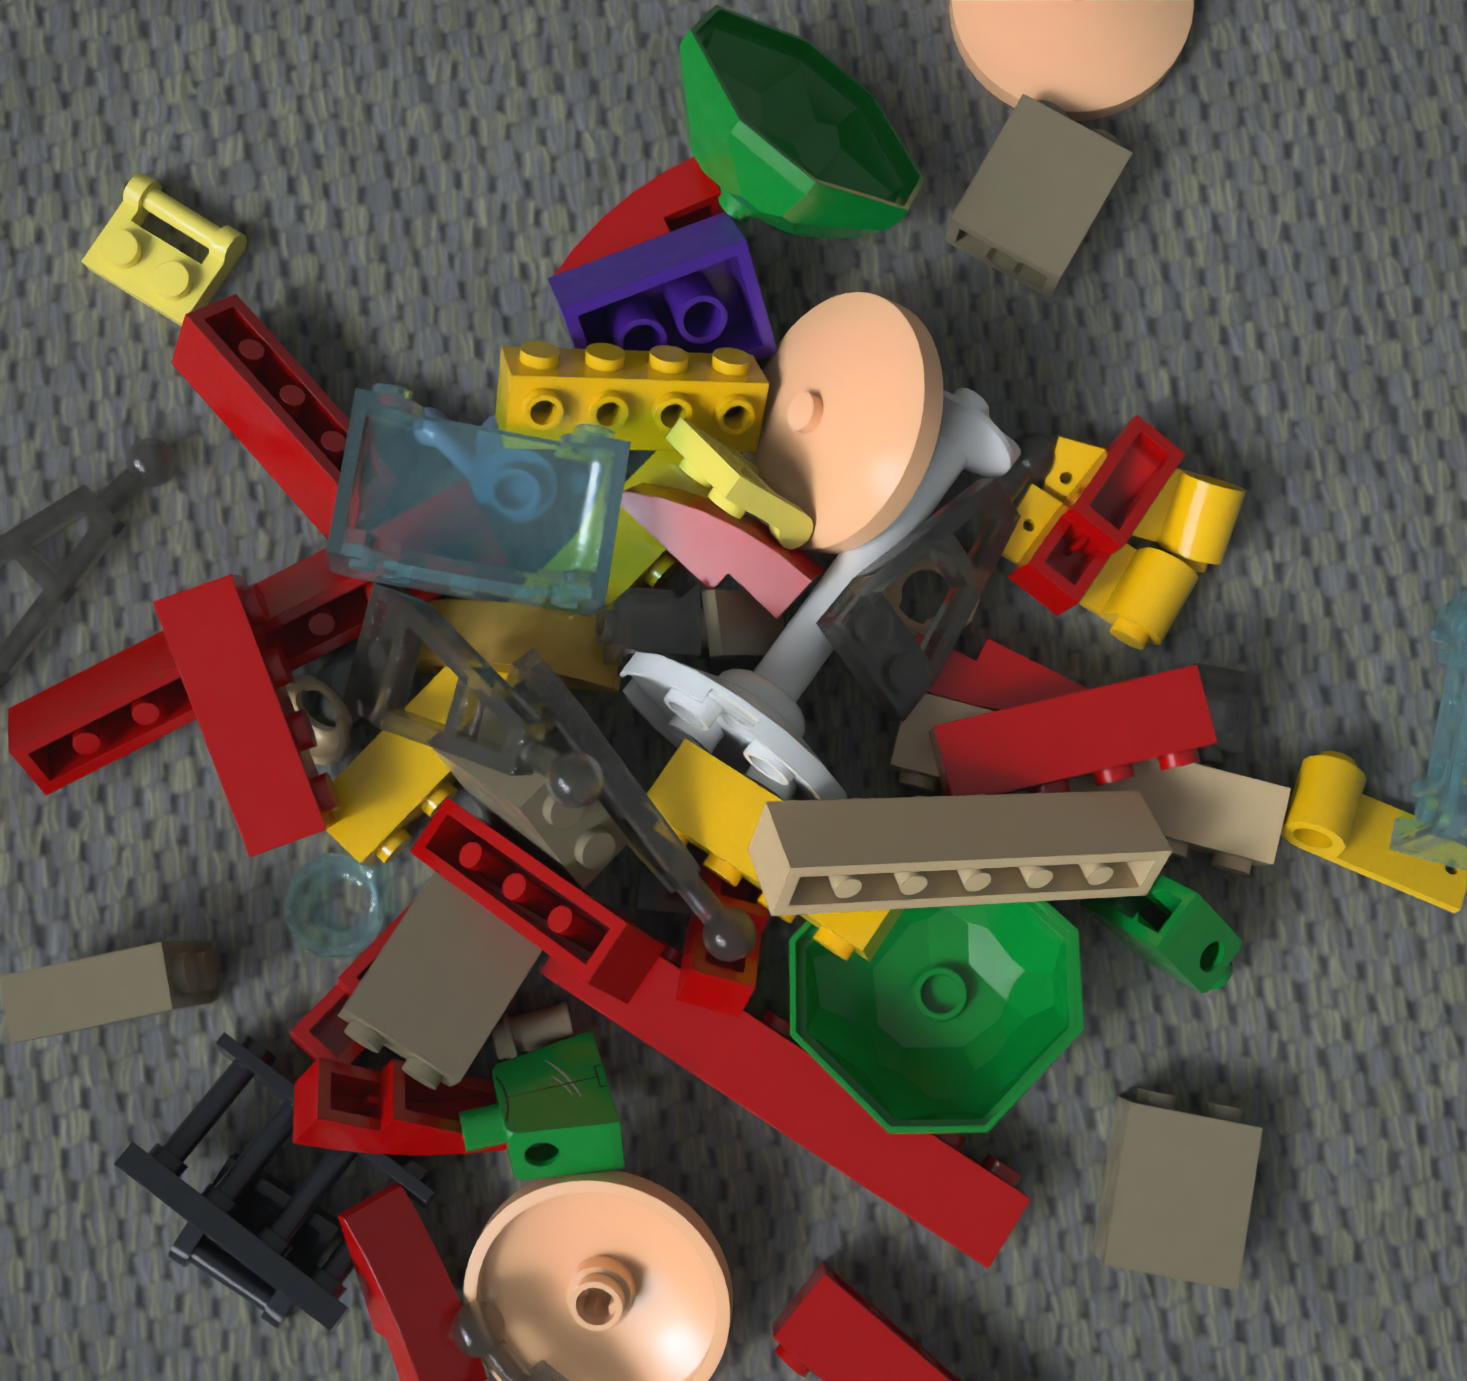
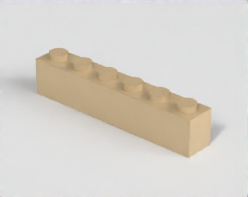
(1193, 804)
(955, 850)

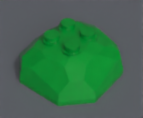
(790, 132)
(945, 1015)

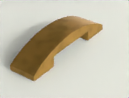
(509, 630)

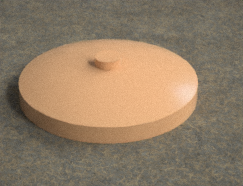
(1071, 52)
(850, 417)
(605, 1280)

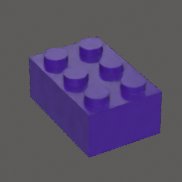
(673, 290)

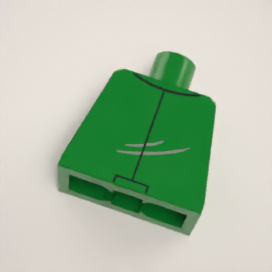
(1191, 940)
(550, 1113)

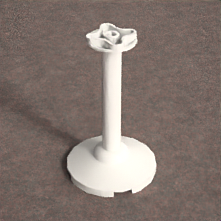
(753, 715)

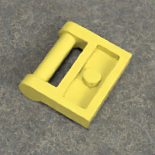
(151, 267)
(737, 484)

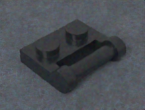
(258, 1206)

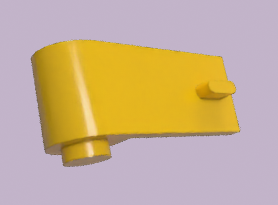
(1188, 517)
(1134, 590)
(1355, 831)

